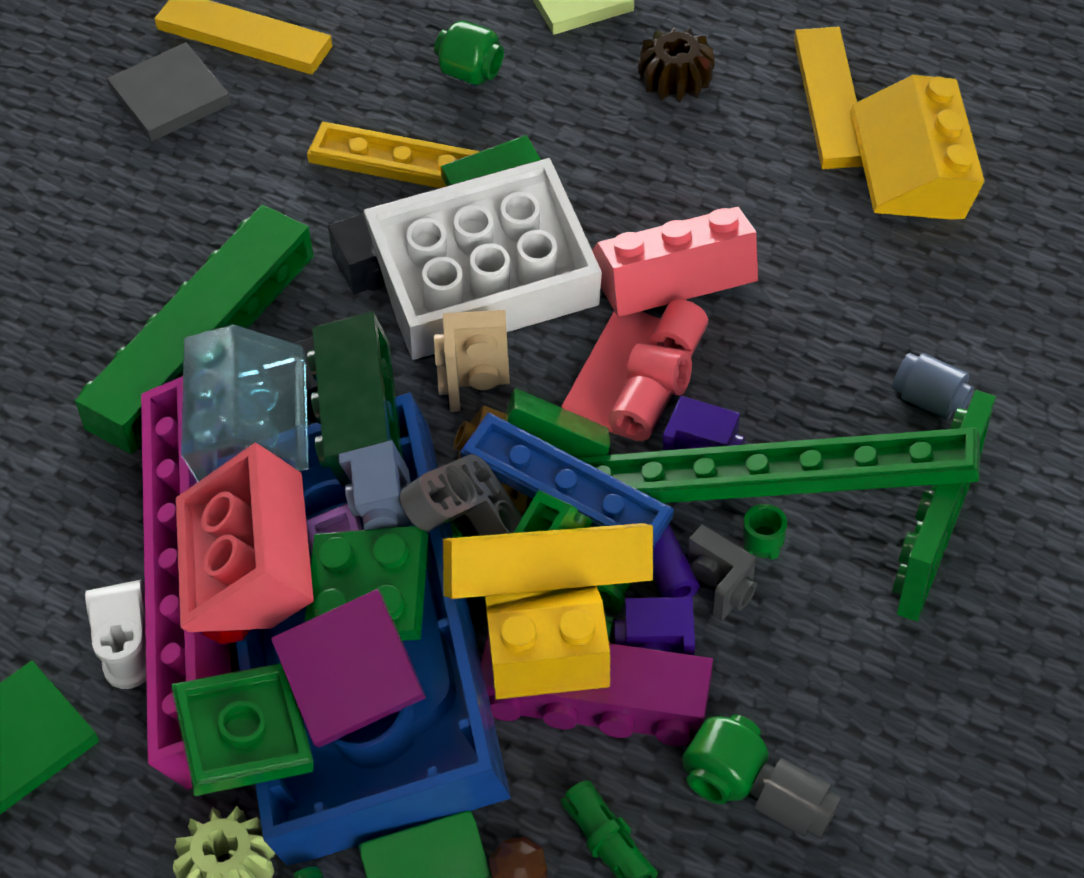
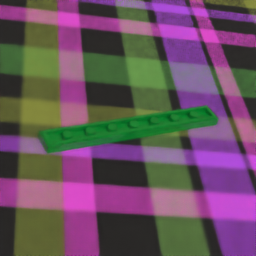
(800, 466)

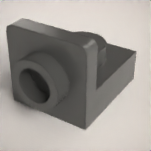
(722, 564)

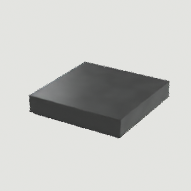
(168, 91)

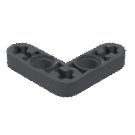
(460, 489)

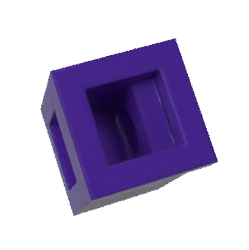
(701, 426)
(657, 624)

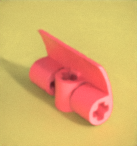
(638, 369)

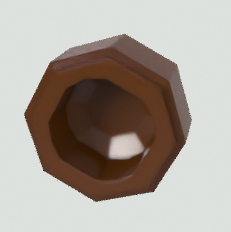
(518, 859)

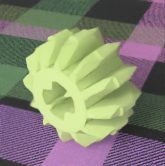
(222, 836)

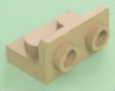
(471, 353)

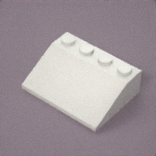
(484, 248)

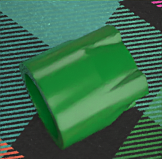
(764, 531)

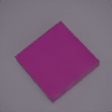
(348, 668)

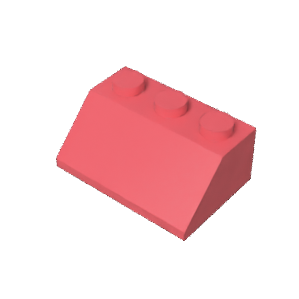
(677, 261)
(243, 545)

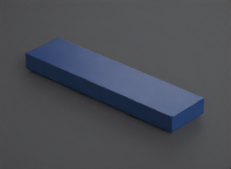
(536, 465)

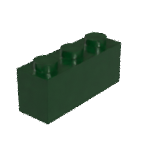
(354, 389)

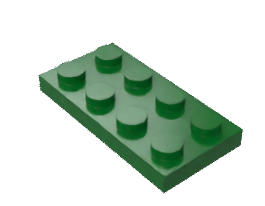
(936, 520)

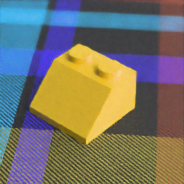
(548, 642)

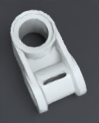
(119, 631)

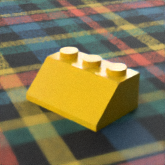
(918, 149)

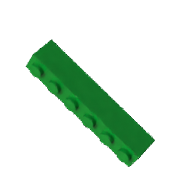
(226, 291)

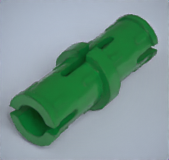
(605, 833)

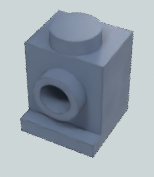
(375, 487)

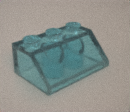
(242, 392)

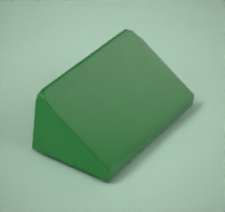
(557, 425)
(430, 850)

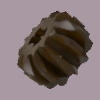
(676, 63)

